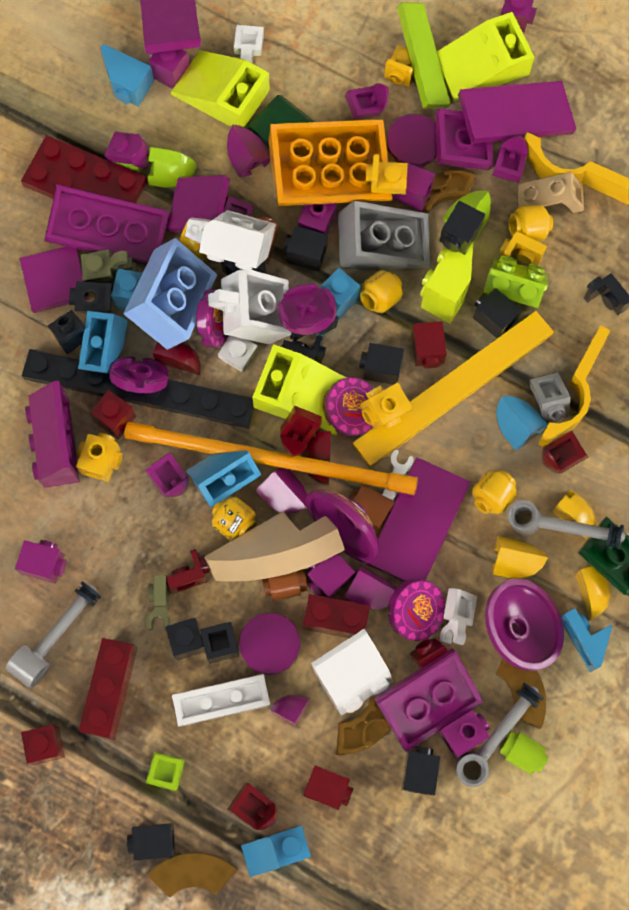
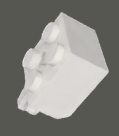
(233, 238)
(250, 305)

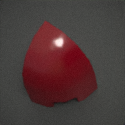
(179, 357)
(319, 449)

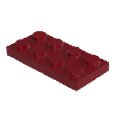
(75, 168)

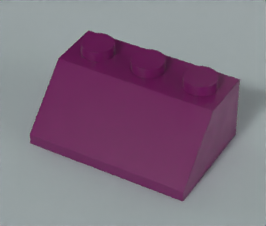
(52, 436)

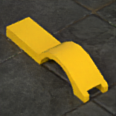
(591, 174)
(581, 387)

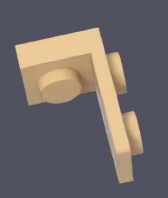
(553, 190)

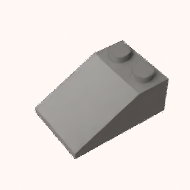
(383, 238)

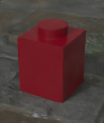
(429, 344)
(113, 414)
(42, 744)
(328, 788)

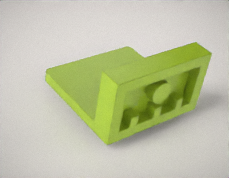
(517, 281)

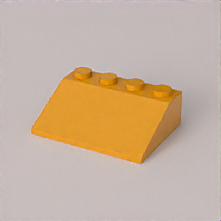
(325, 161)

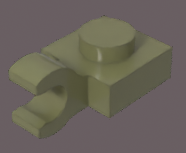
(101, 265)
(159, 595)

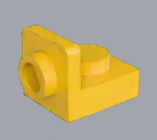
(399, 67)
(387, 176)
(524, 248)

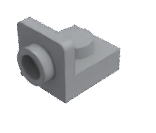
(551, 397)

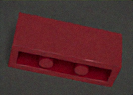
(108, 689)

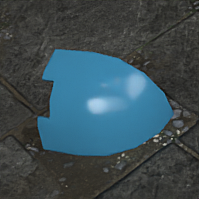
(518, 421)

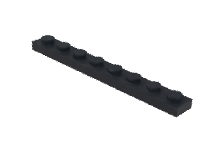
(175, 397)

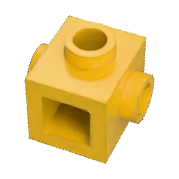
(385, 406)
(99, 456)

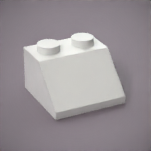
(352, 673)

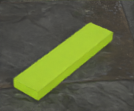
(423, 55)

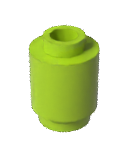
(524, 752)

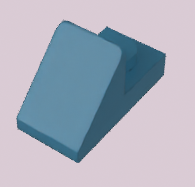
(590, 647)
(276, 851)

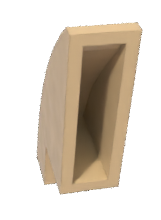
(275, 550)

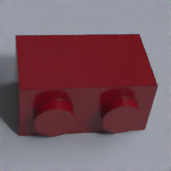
(335, 616)

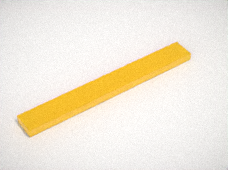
(455, 388)

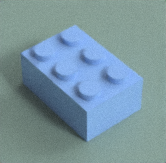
(169, 294)

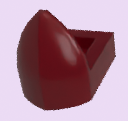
(298, 430)
(563, 453)
(254, 808)

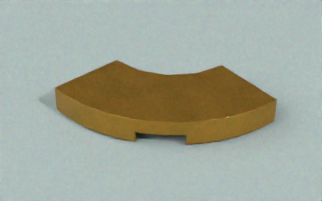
(449, 186)
(515, 678)
(362, 731)
(192, 870)

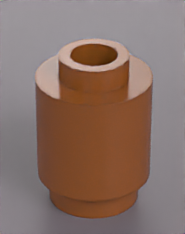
(285, 585)

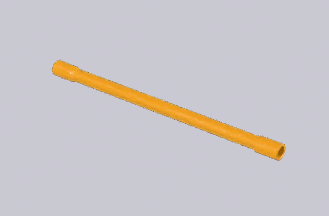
(390, 481)

